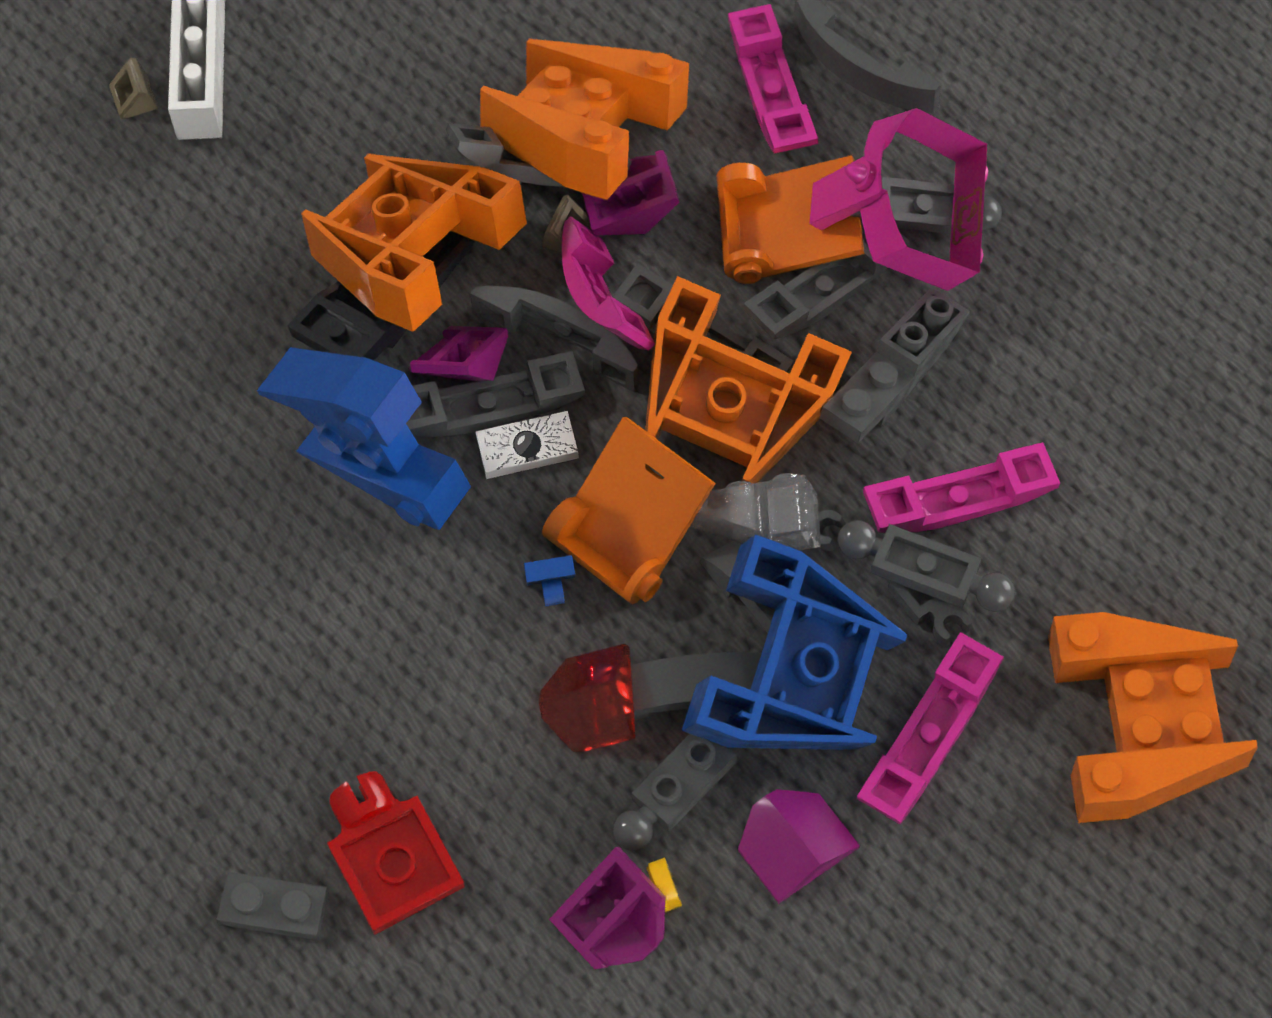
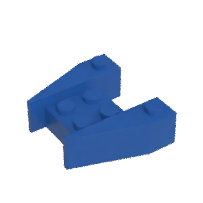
(364, 434)
(809, 663)

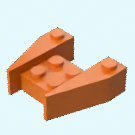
(574, 108)
(397, 216)
(728, 397)
(1158, 710)

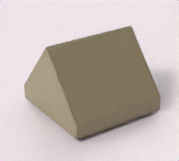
(132, 90)
(554, 231)

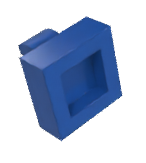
(549, 574)

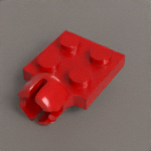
(389, 853)

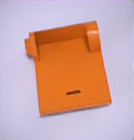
(769, 220)
(627, 515)

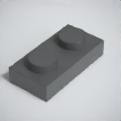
(272, 905)

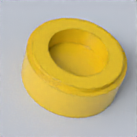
(662, 878)

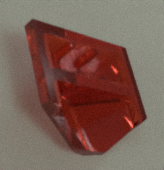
(591, 699)

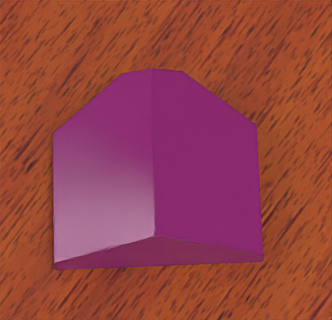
(638, 202)
(464, 354)
(793, 840)
(613, 914)

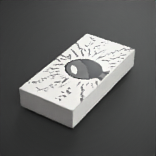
(527, 444)

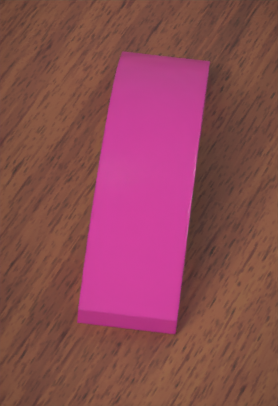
(769, 80)
(584, 264)
(965, 494)
(931, 729)

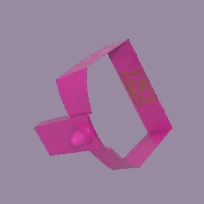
(860, 189)

